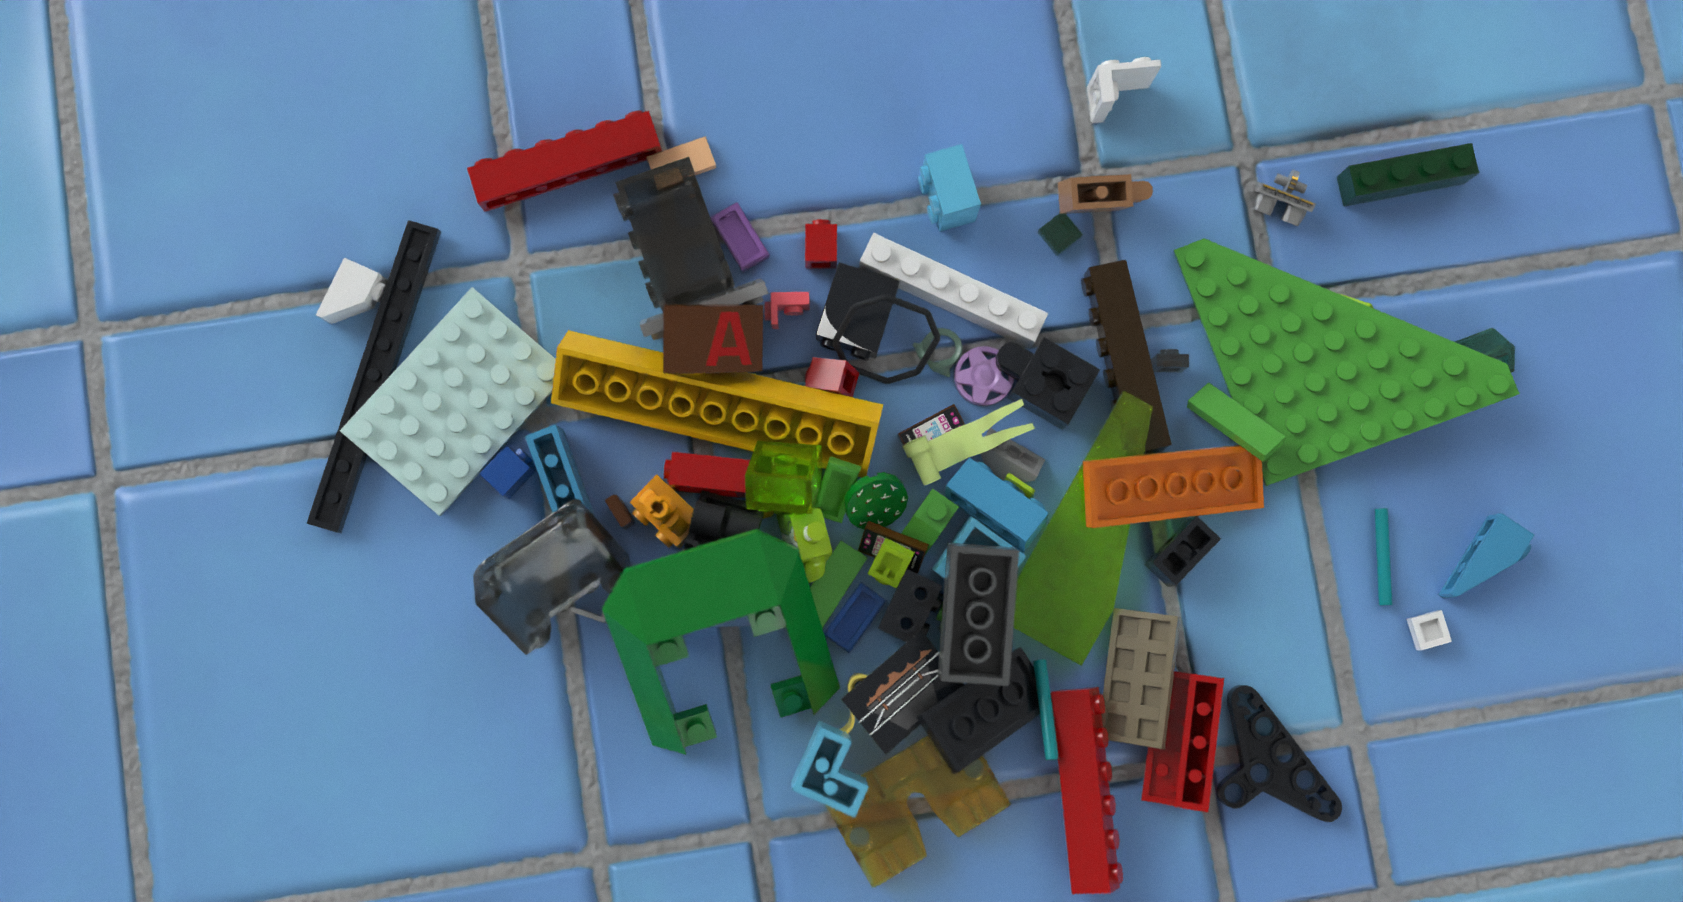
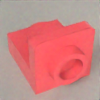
(790, 302)

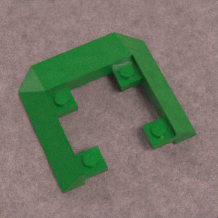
(703, 588)

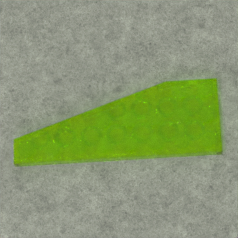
(1076, 569)

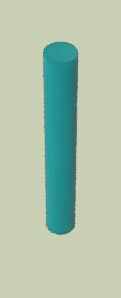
(1383, 556)
(1046, 710)

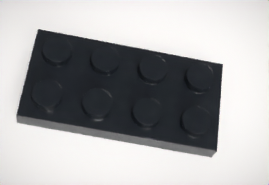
(982, 715)

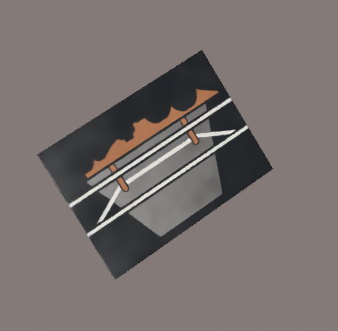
(899, 692)

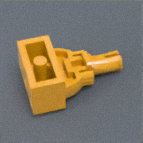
(665, 510)

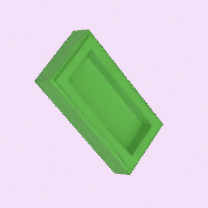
(835, 484)

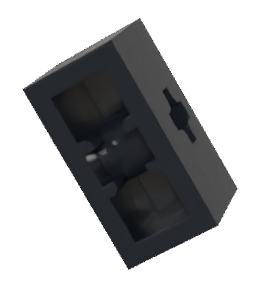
(1182, 551)

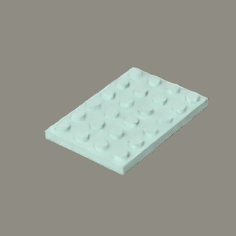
(454, 402)

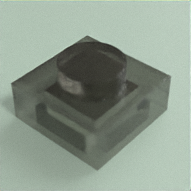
(1170, 361)

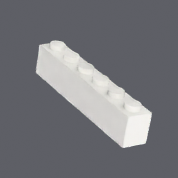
(954, 291)

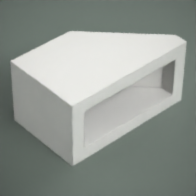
(351, 292)

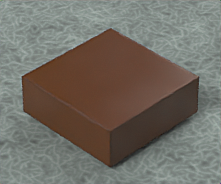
(620, 511)

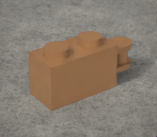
(1101, 193)

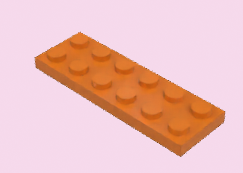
(1171, 485)

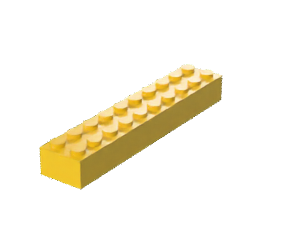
(714, 407)

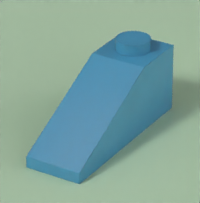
(1492, 550)

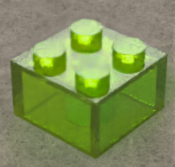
(783, 477)

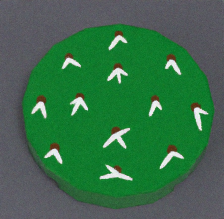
(876, 500)

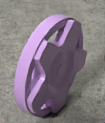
(982, 377)

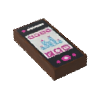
(933, 426)
(875, 534)

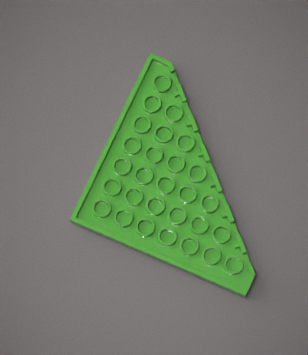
(1325, 364)

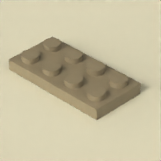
(1140, 677)

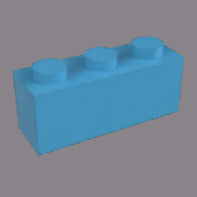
(557, 467)
(997, 504)

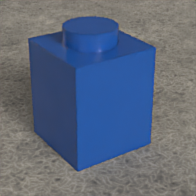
(508, 471)

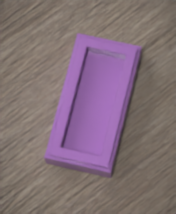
(739, 237)

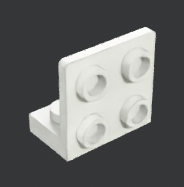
(1114, 77)

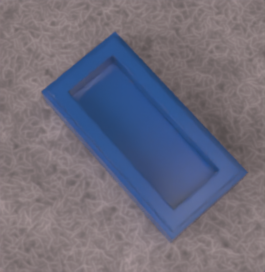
(854, 617)

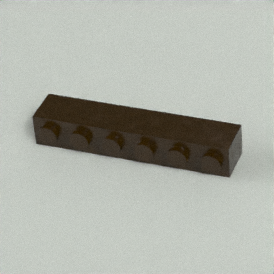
(1124, 343)

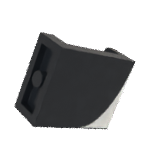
(868, 323)

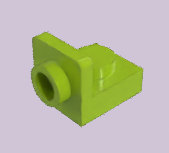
(890, 563)

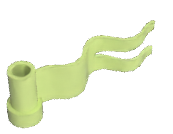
(961, 443)

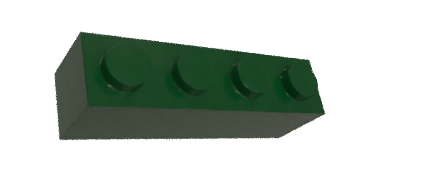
(1407, 174)

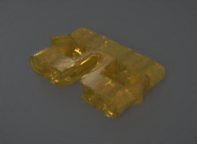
(892, 829)

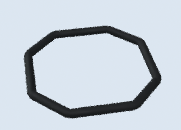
(885, 297)

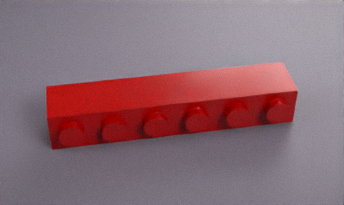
(564, 161)
(1086, 791)

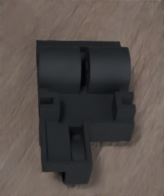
(719, 518)

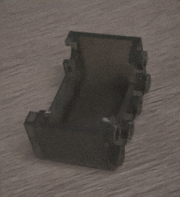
(673, 234)
(547, 573)

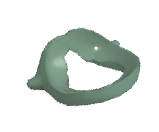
(943, 366)

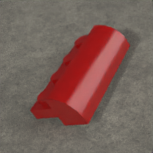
(1184, 769)

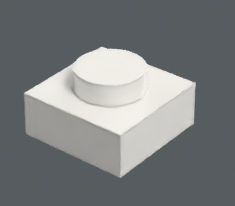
(1429, 630)

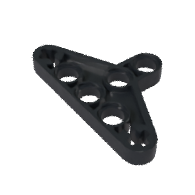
(1280, 776)

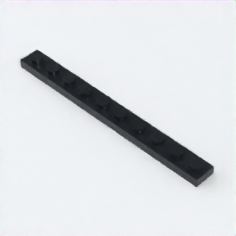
(377, 364)

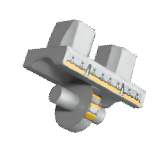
(1296, 206)

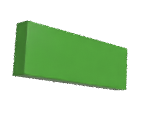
(1236, 422)
(839, 574)

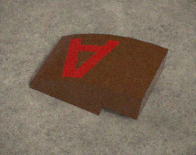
(712, 338)

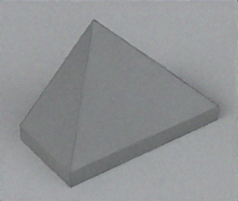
(1012, 459)

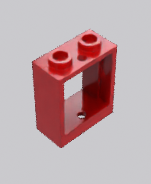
(705, 472)

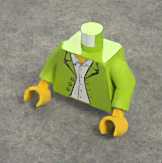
(810, 536)

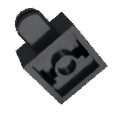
(1049, 380)

